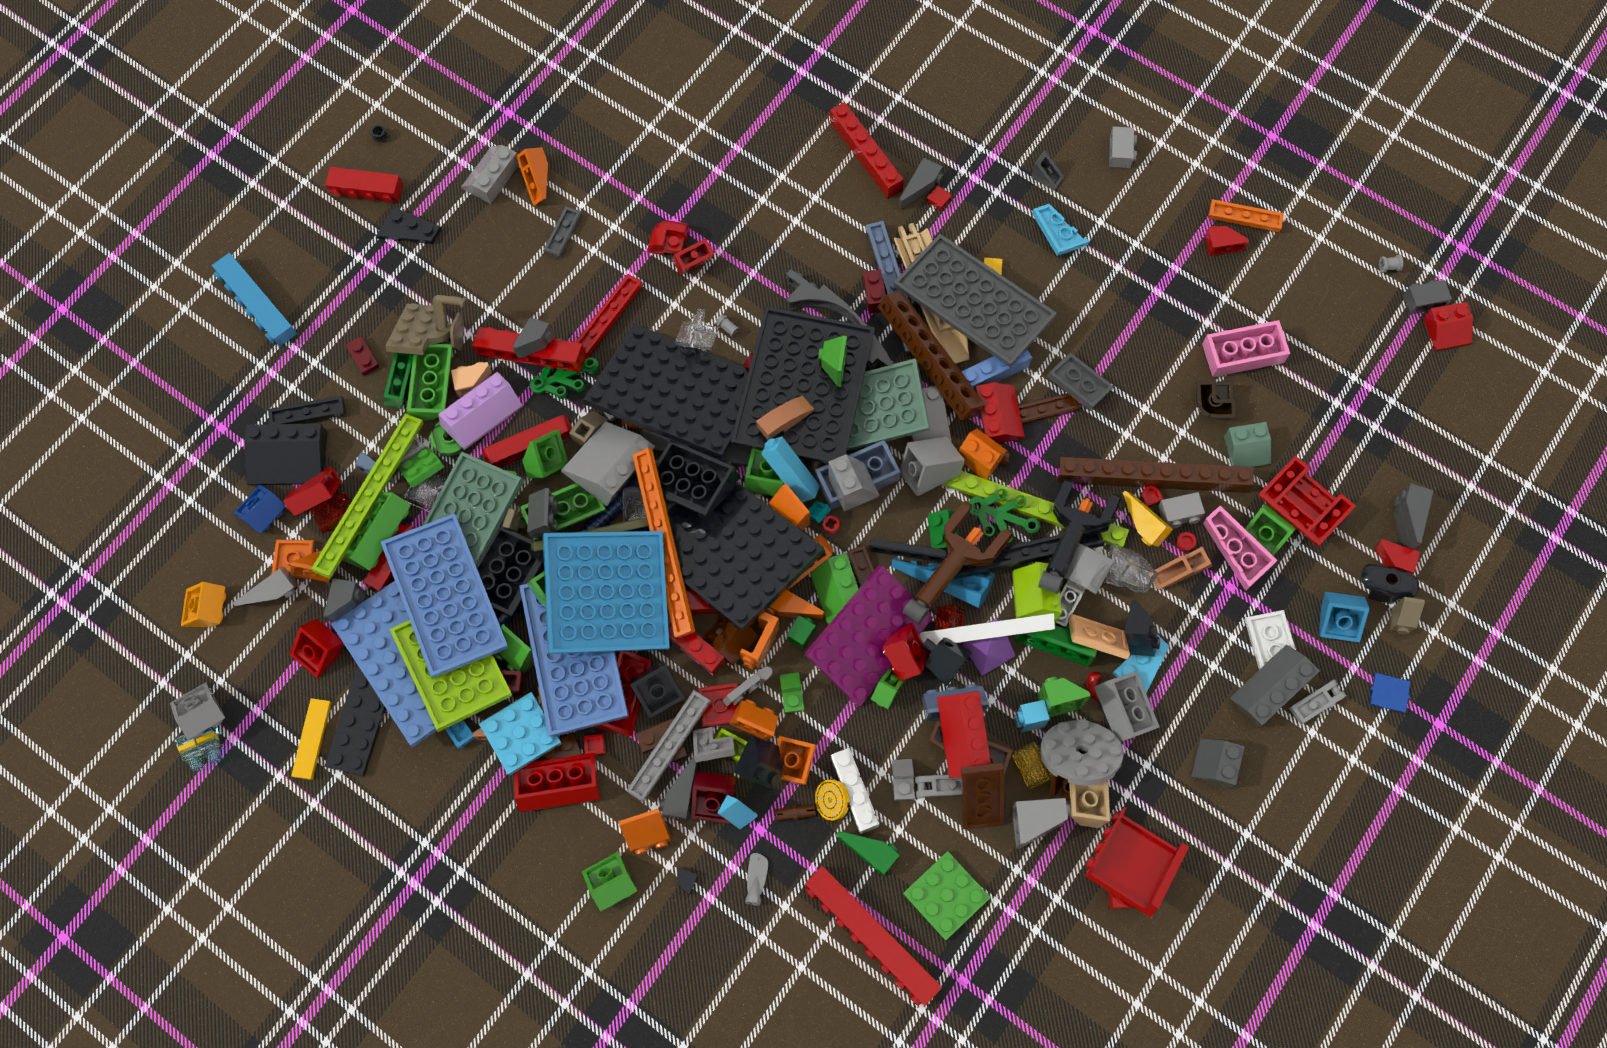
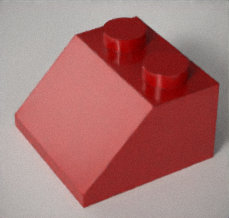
(1449, 326)
(316, 647)
(905, 652)

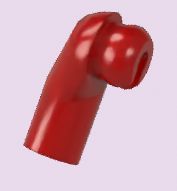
(1093, 680)

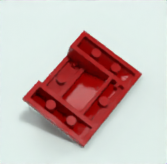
(1305, 502)

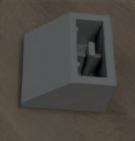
(542, 513)

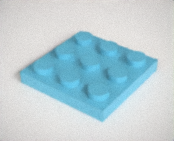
(519, 733)

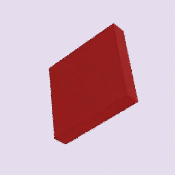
(717, 712)

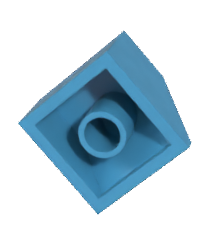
(1343, 616)

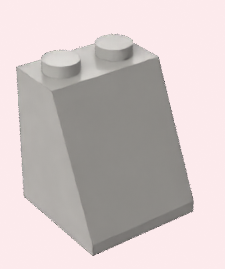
(930, 464)
(851, 481)
(1038, 818)

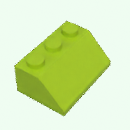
(1031, 599)

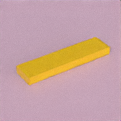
(311, 739)

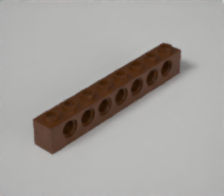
(931, 355)

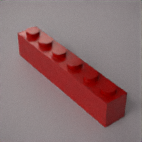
(866, 150)
(557, 354)

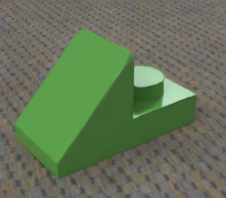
(791, 693)

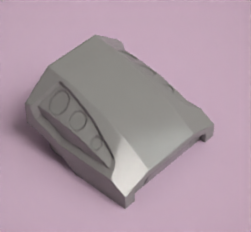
(1088, 568)

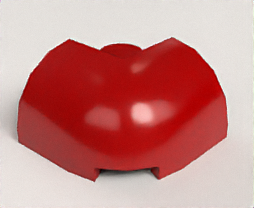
(668, 237)

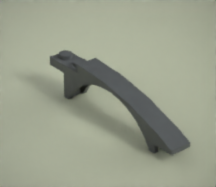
(810, 295)

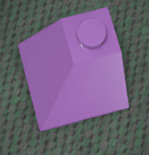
(989, 652)

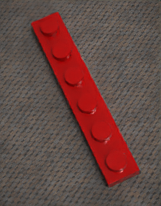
(609, 313)

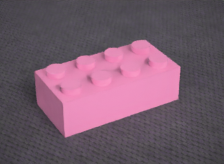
(1246, 348)

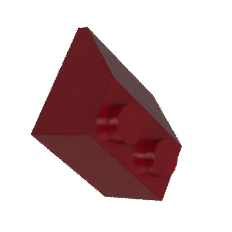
(709, 794)

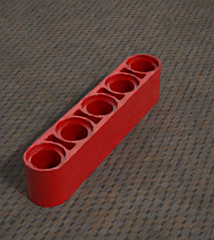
(515, 447)

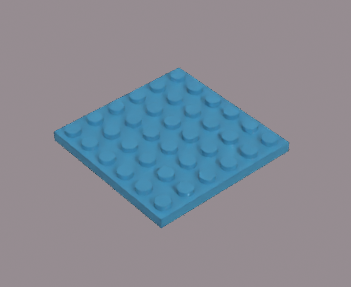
(605, 592)

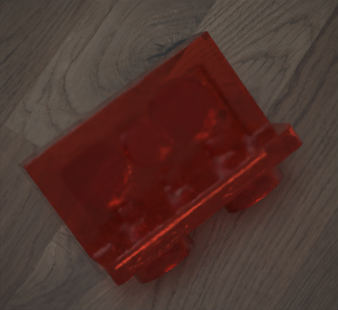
(330, 511)

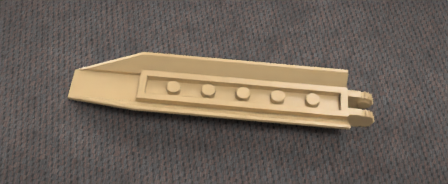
(952, 341)

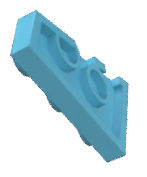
(1057, 231)

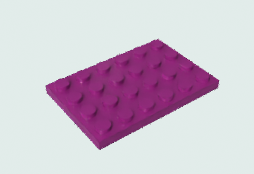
(854, 640)

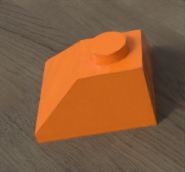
(302, 568)

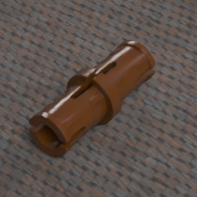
(794, 812)

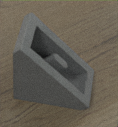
(1046, 172)

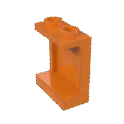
(771, 628)

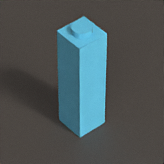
(790, 469)

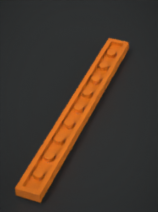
(659, 521)

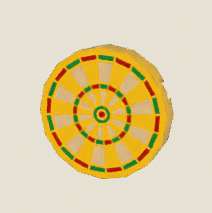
(832, 799)

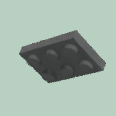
(1080, 381)

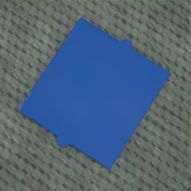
(1390, 693)

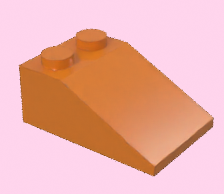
(645, 831)

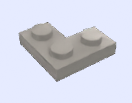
(709, 748)

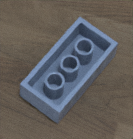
(879, 464)

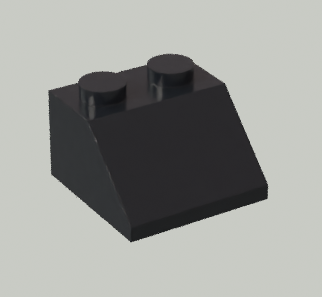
(1141, 632)
(761, 763)

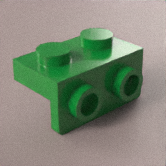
(936, 527)

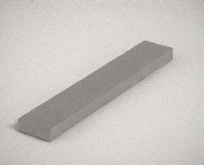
(668, 746)

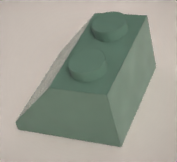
(1249, 445)

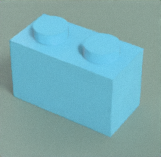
(1032, 716)

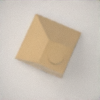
(1090, 804)

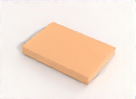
(1098, 636)

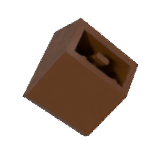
(729, 639)

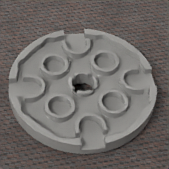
(1094, 767)

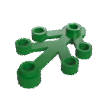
(562, 377)
(1000, 513)

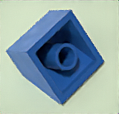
(260, 509)

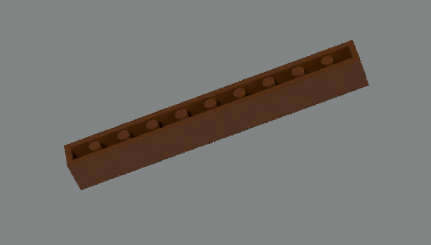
(1156, 474)

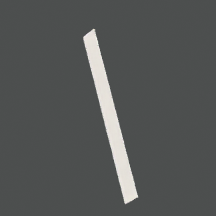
(992, 629)

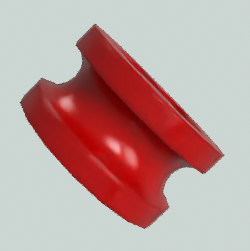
(836, 526)

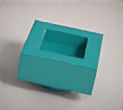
(818, 511)

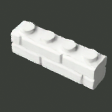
(859, 800)

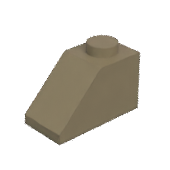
(1406, 615)

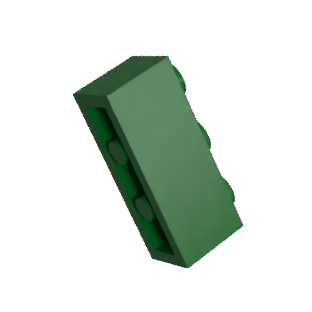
(398, 380)

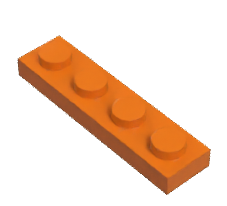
(1246, 215)

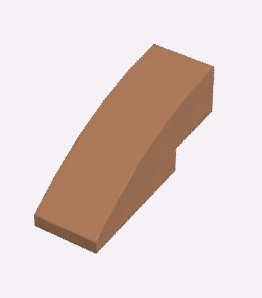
(784, 417)
(1182, 568)

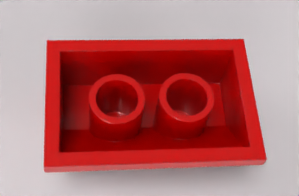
(1001, 412)

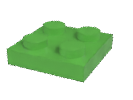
(421, 467)

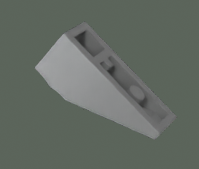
(271, 588)

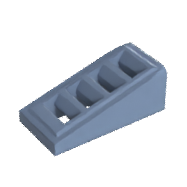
(365, 464)

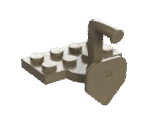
(427, 325)

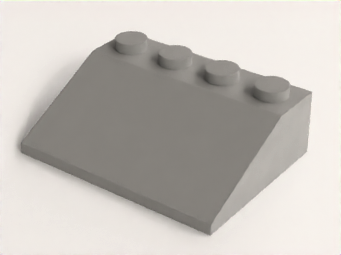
(606, 461)

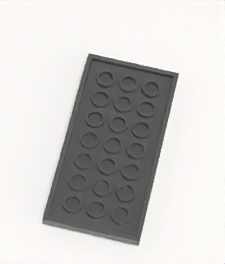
(975, 300)

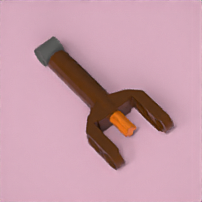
(960, 553)

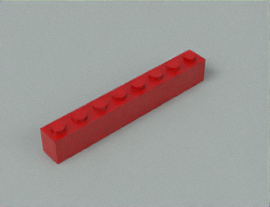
(873, 937)

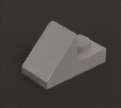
(903, 779)

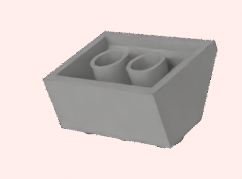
(492, 173)
(1126, 706)

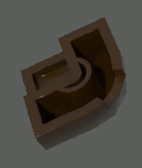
(1216, 399)

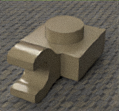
(513, 520)

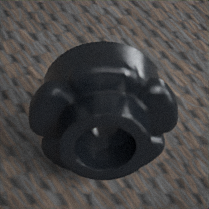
(379, 129)

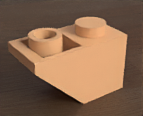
(469, 377)

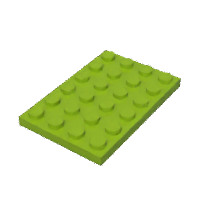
(456, 693)

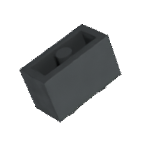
(1427, 296)

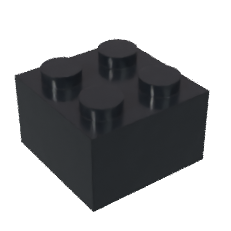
(656, 689)

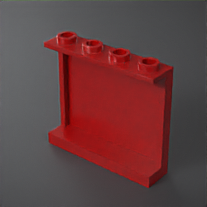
(1135, 864)

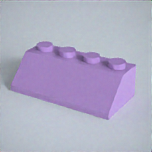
(480, 411)

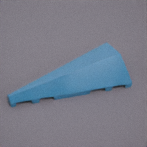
(969, 589)

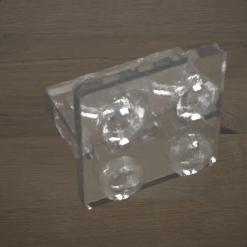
(696, 333)

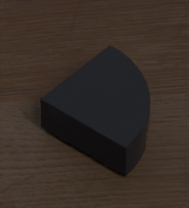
(686, 880)

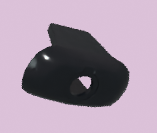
(1375, 579)

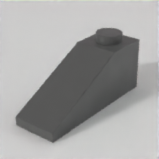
(921, 183)
(679, 796)

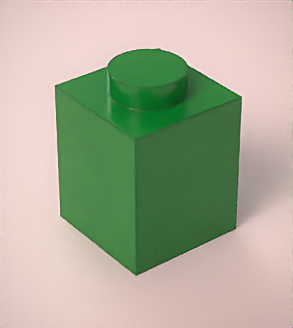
(801, 631)

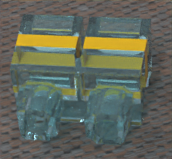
(197, 748)

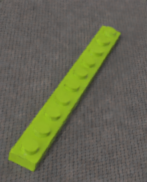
(367, 496)
(1034, 506)

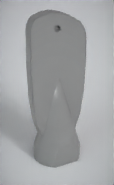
(756, 878)

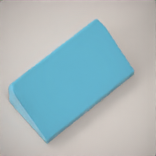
(736, 812)

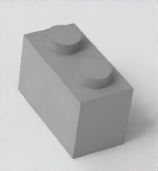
(1122, 147)
(1181, 510)

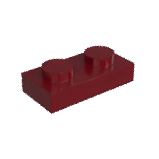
(362, 355)

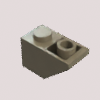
(586, 427)

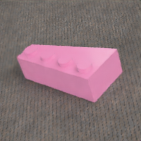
(1240, 549)

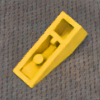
(1147, 523)

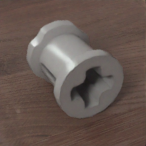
(1391, 263)

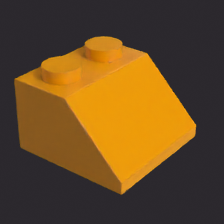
(203, 605)

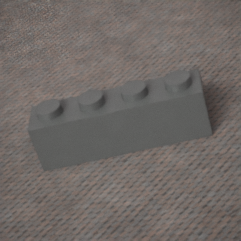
(1274, 685)

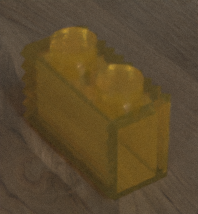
(1031, 765)

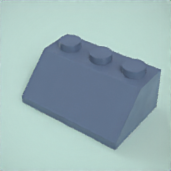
(931, 705)

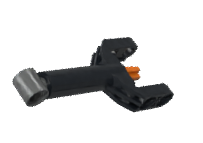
(1076, 525)

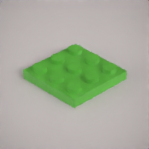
(946, 895)

